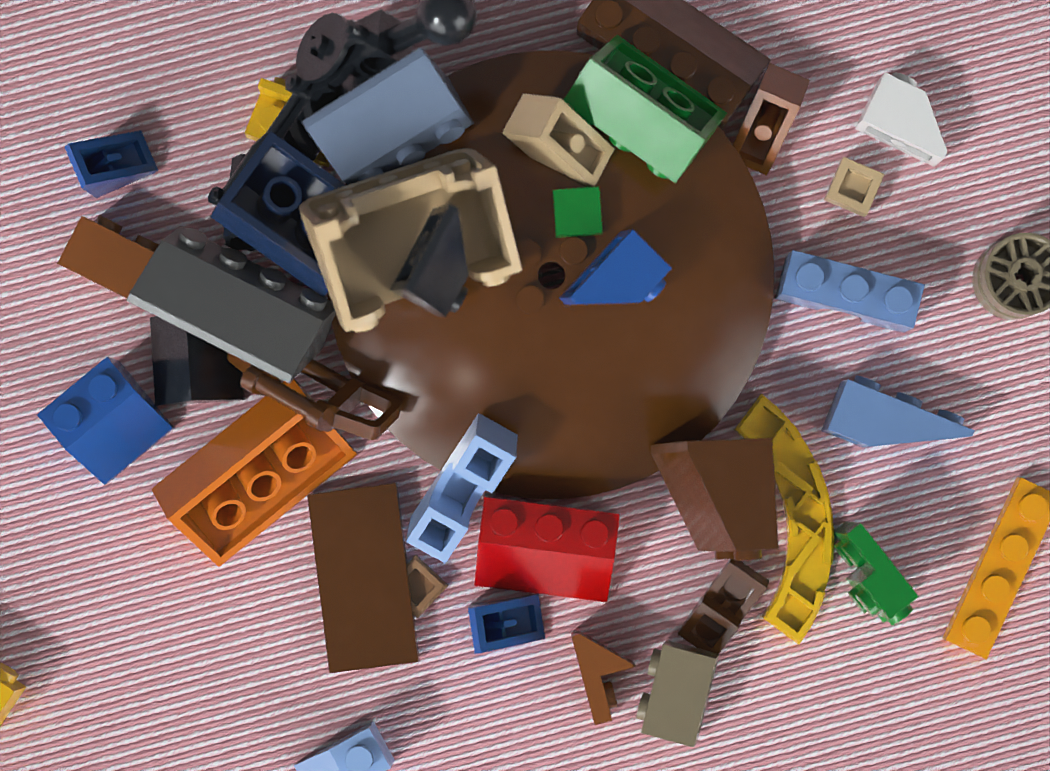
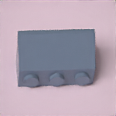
(389, 119)

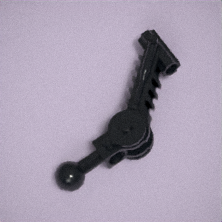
(341, 56)

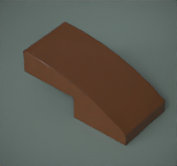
(723, 606)

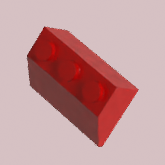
(546, 549)

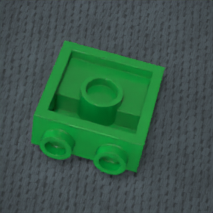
(876, 582)

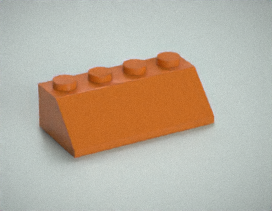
(249, 477)

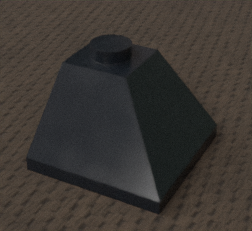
(436, 265)

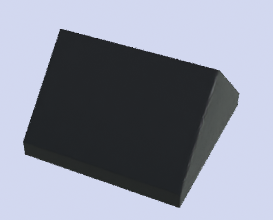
(190, 368)

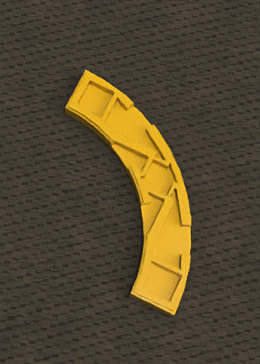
(807, 520)

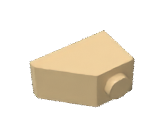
(558, 138)

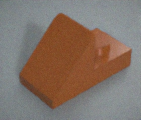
(595, 662)

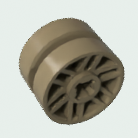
(996, 281)

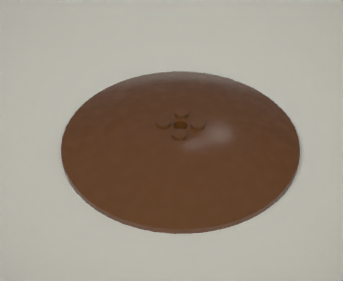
(581, 380)

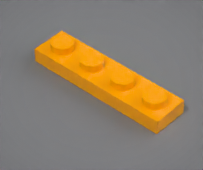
(1000, 569)

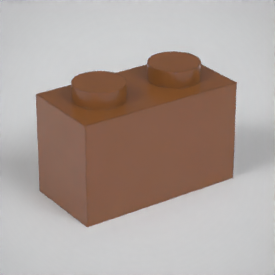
(106, 256)

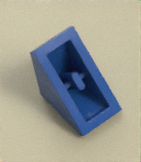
(111, 162)
(505, 623)

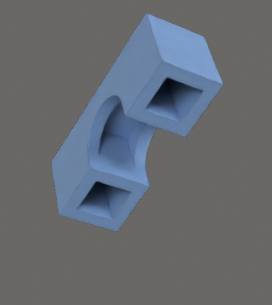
(850, 289)

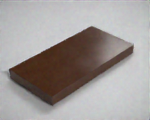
(363, 578)

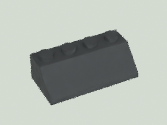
(234, 303)

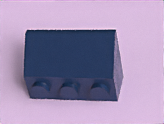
(266, 212)

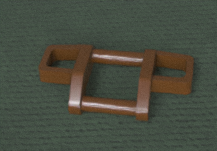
(325, 414)

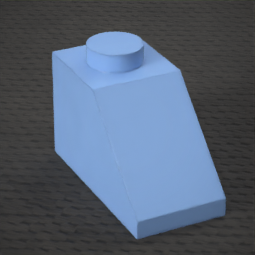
(355, 752)

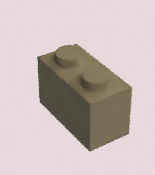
(678, 692)

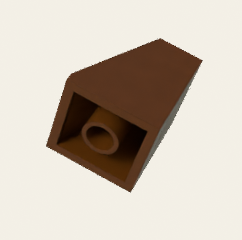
(723, 493)

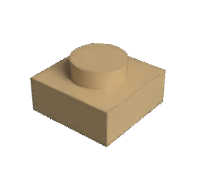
(854, 187)

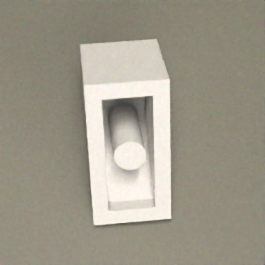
(903, 119)

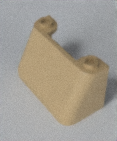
(371, 226)

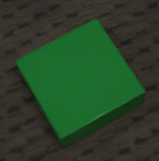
(577, 212)

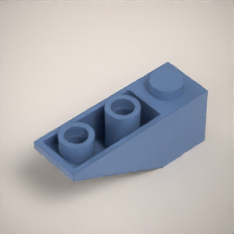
(876, 419)

